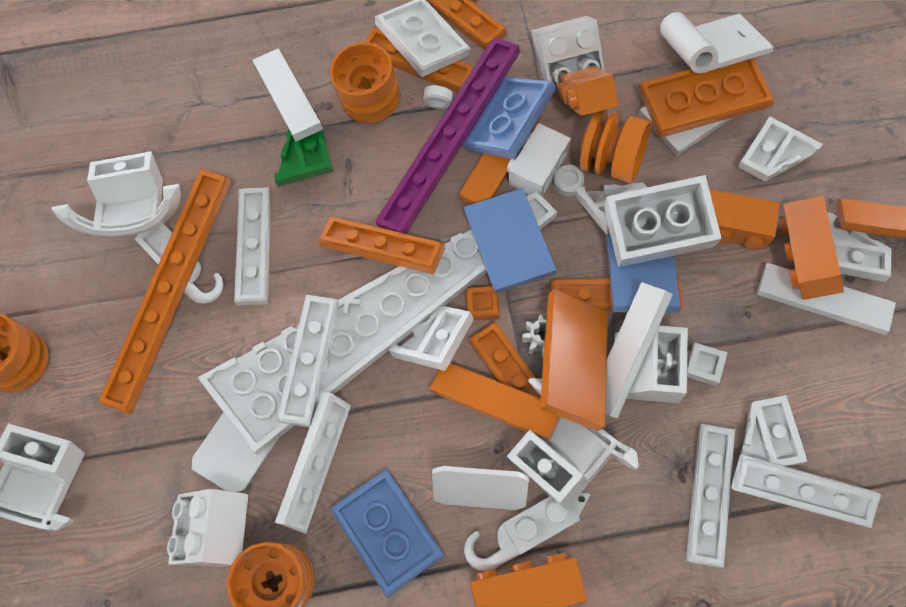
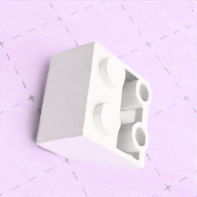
(567, 47)
(663, 368)
(207, 528)

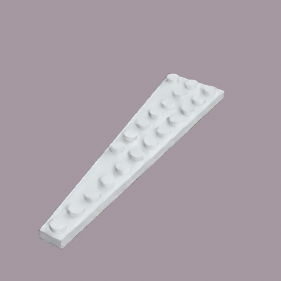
(363, 331)

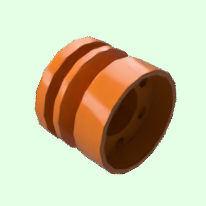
(365, 82)
(610, 144)
(21, 356)
(257, 565)

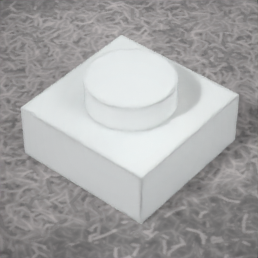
(706, 364)

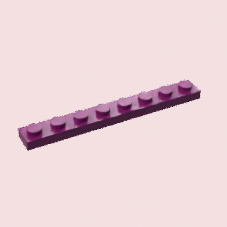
(448, 137)

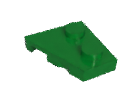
(303, 159)

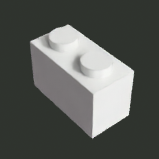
(538, 160)

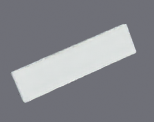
(287, 95)
(253, 246)
(848, 307)
(633, 344)
(308, 361)
(313, 463)
(805, 491)
(710, 496)

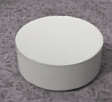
(437, 97)
(567, 179)

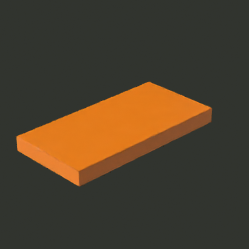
(699, 99)
(575, 361)

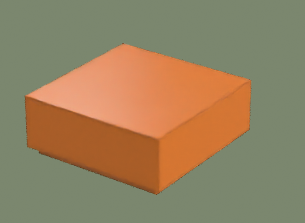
(482, 303)

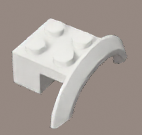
(126, 196)
(570, 457)
(36, 477)

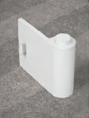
(713, 43)

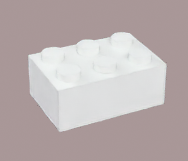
(662, 221)

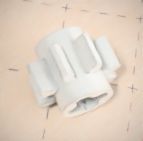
(536, 343)

